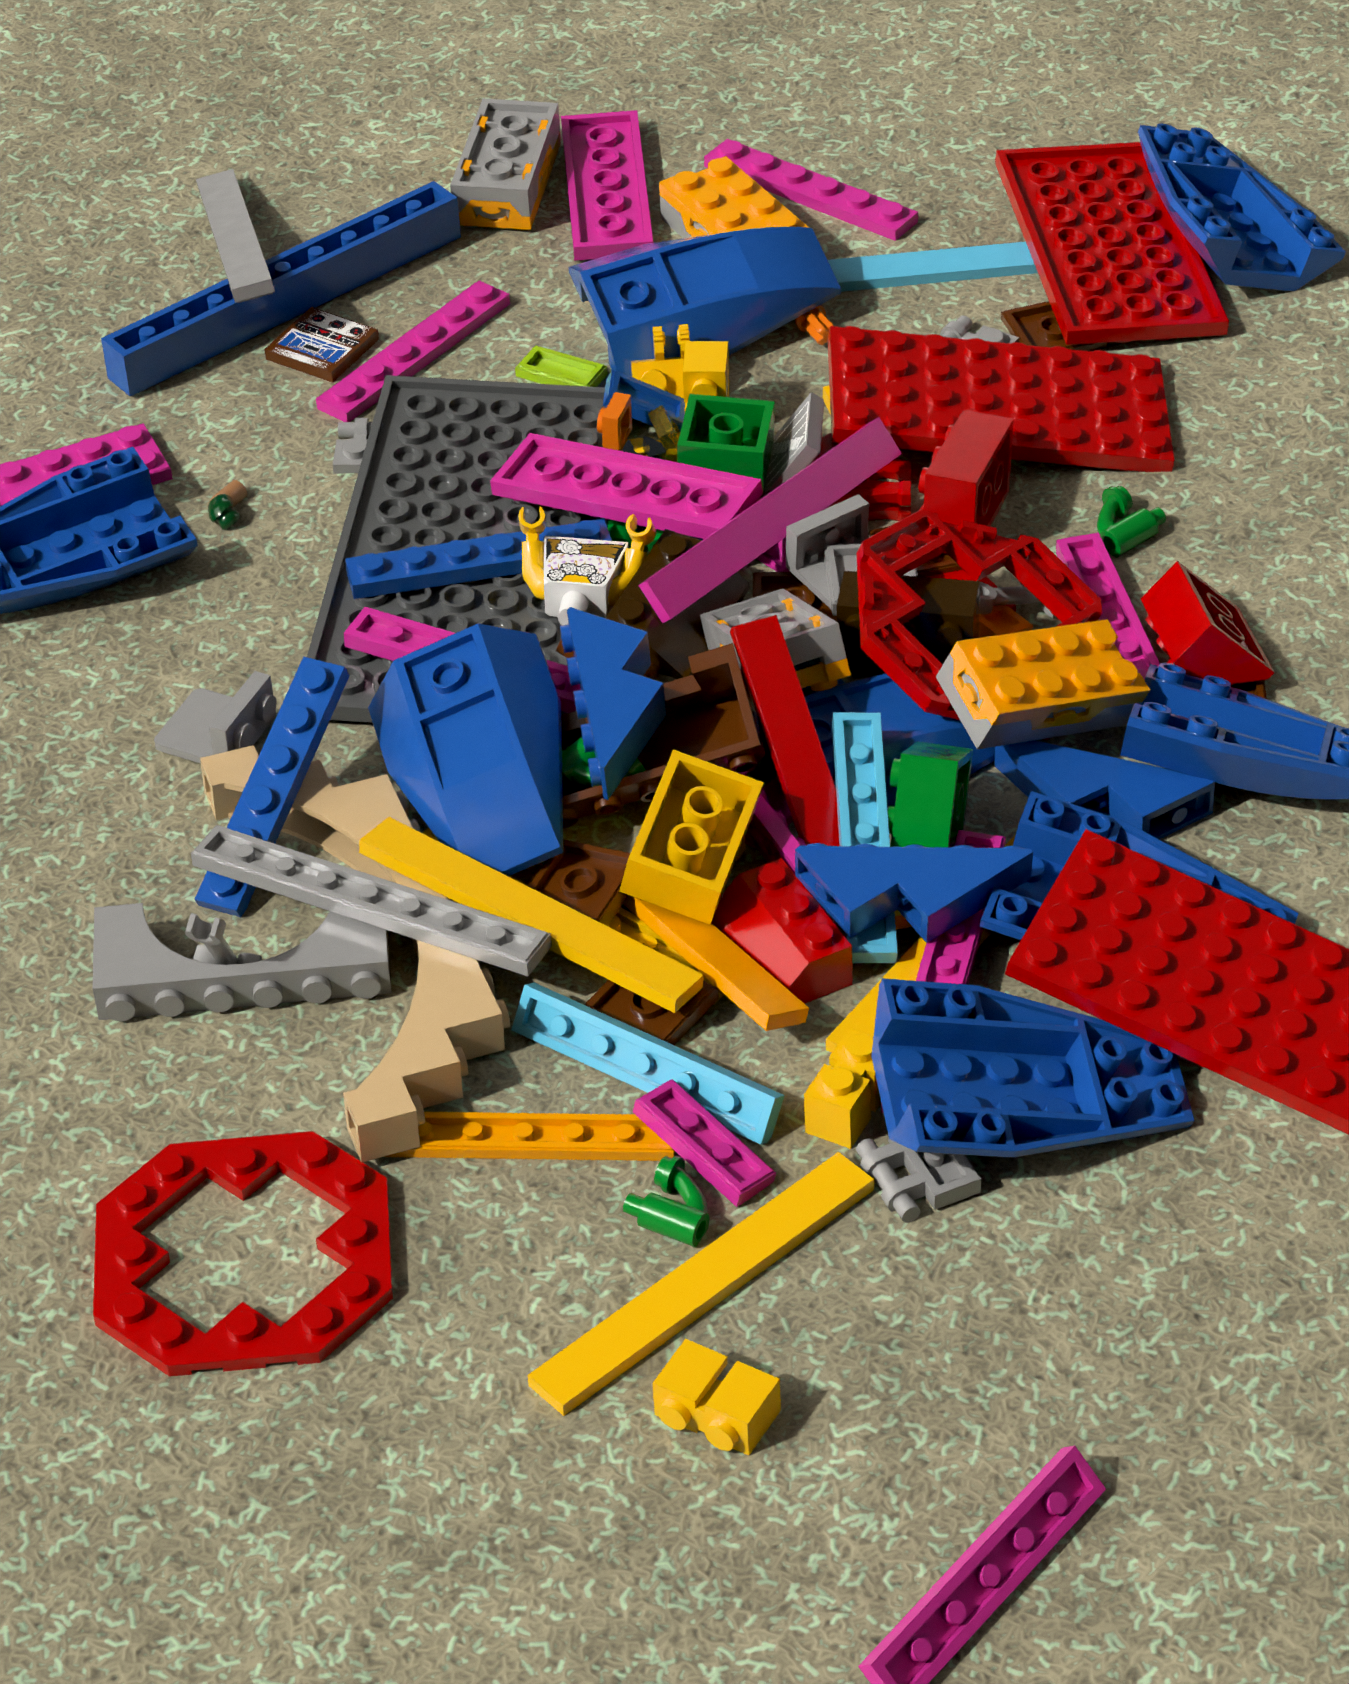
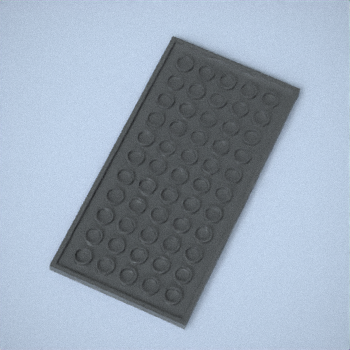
(430, 485)

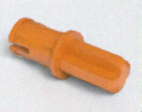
(816, 324)

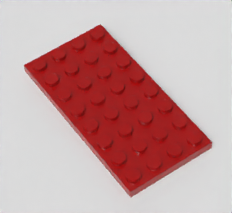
(1108, 245)
(1061, 400)
(1195, 975)

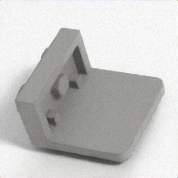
(806, 540)
(217, 722)

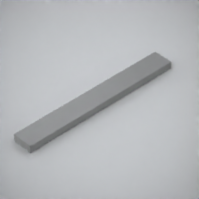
(235, 236)
(372, 900)

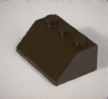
(682, 635)

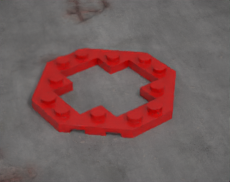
(979, 551)
(244, 1336)

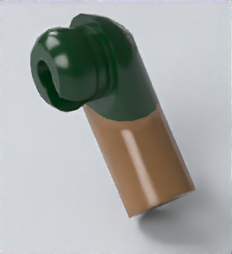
(222, 503)

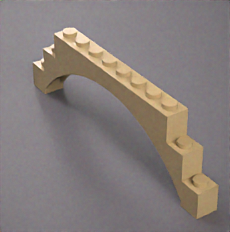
(453, 1000)

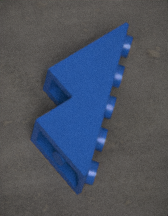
(614, 694)
(1131, 791)
(925, 884)

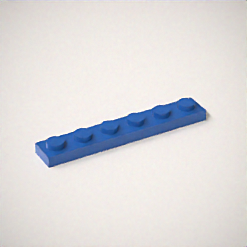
(453, 561)
(279, 772)

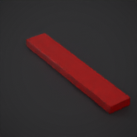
(788, 729)

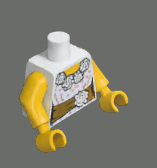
(579, 570)

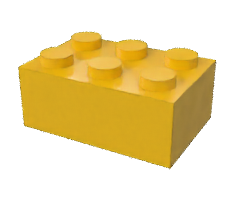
(691, 837)

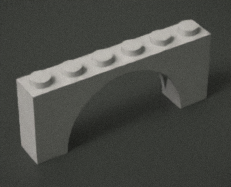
(145, 978)

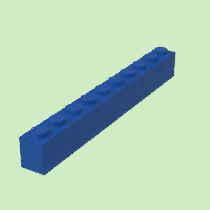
(301, 279)

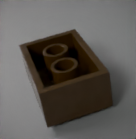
(947, 617)

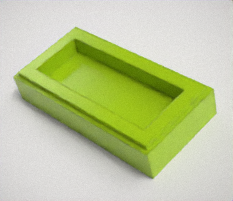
(558, 368)

